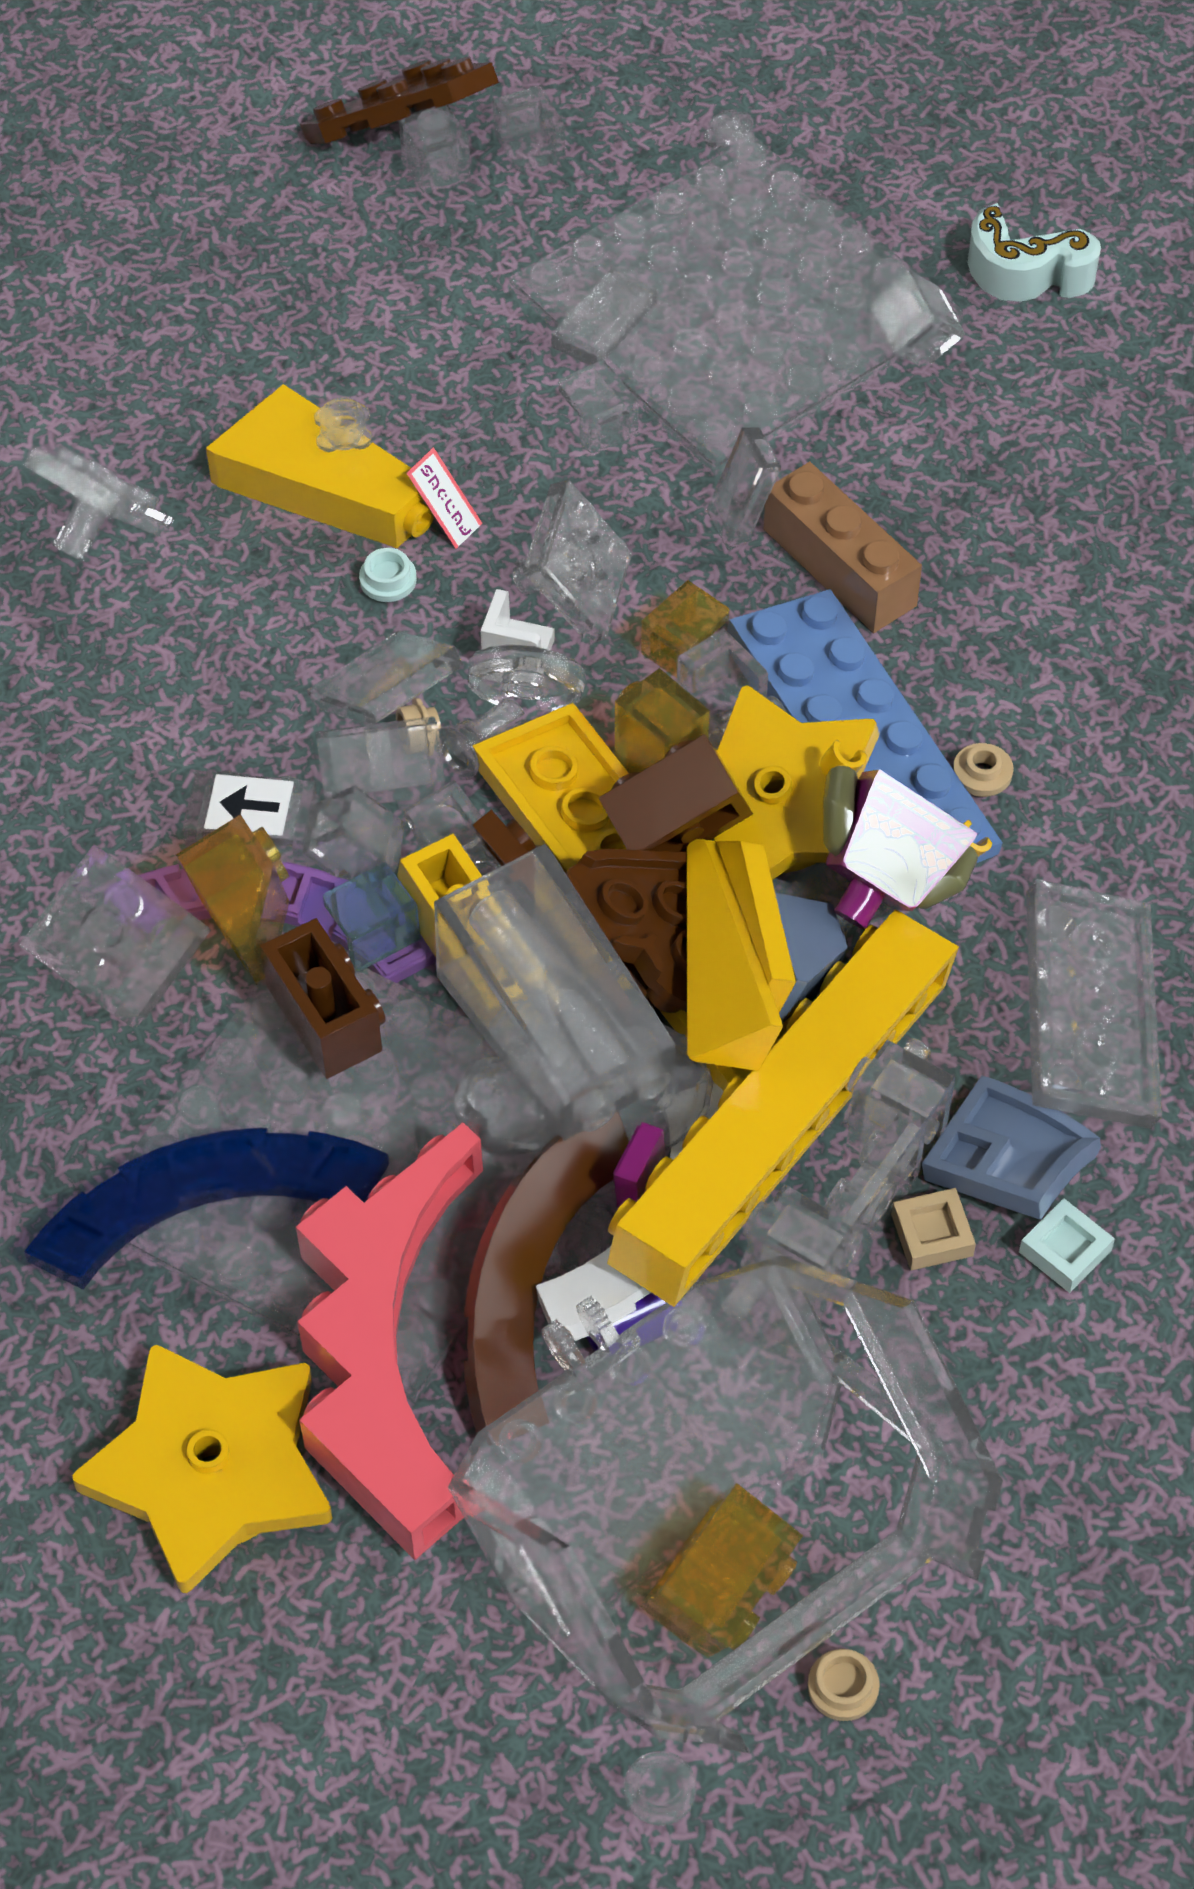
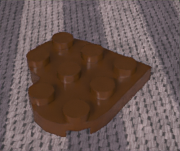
(643, 913)

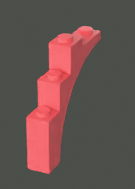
(365, 1425)

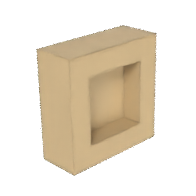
(933, 1229)

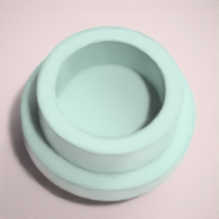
(387, 575)

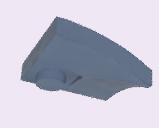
(1009, 1150)

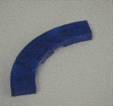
(193, 1175)

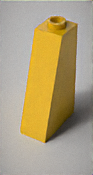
(278, 462)

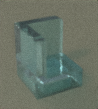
(374, 915)

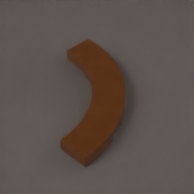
(514, 1259)

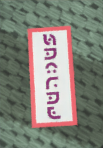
(444, 498)

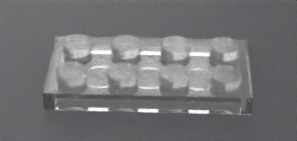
(1092, 1005)

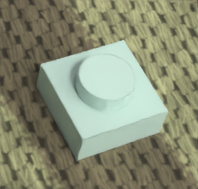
(1066, 1245)

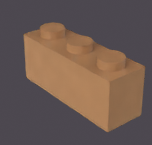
(842, 547)

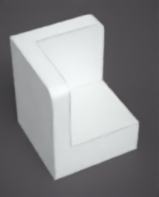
(501, 630)

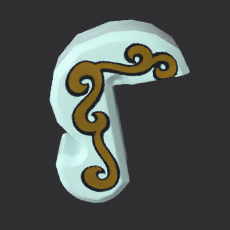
(1030, 265)

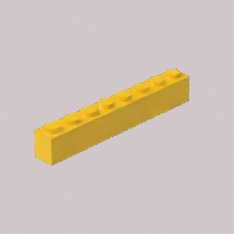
(779, 1111)

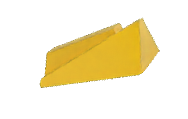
(734, 955)

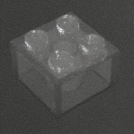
(115, 937)

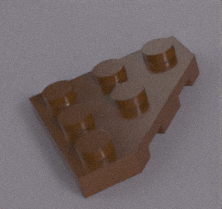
(382, 102)

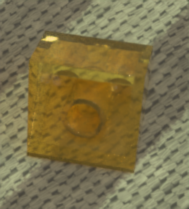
(240, 887)

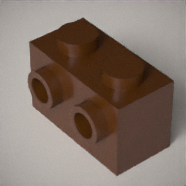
(676, 800)
(323, 997)

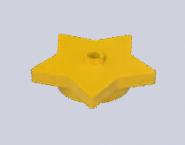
(781, 777)
(213, 1505)

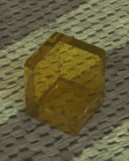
(680, 624)

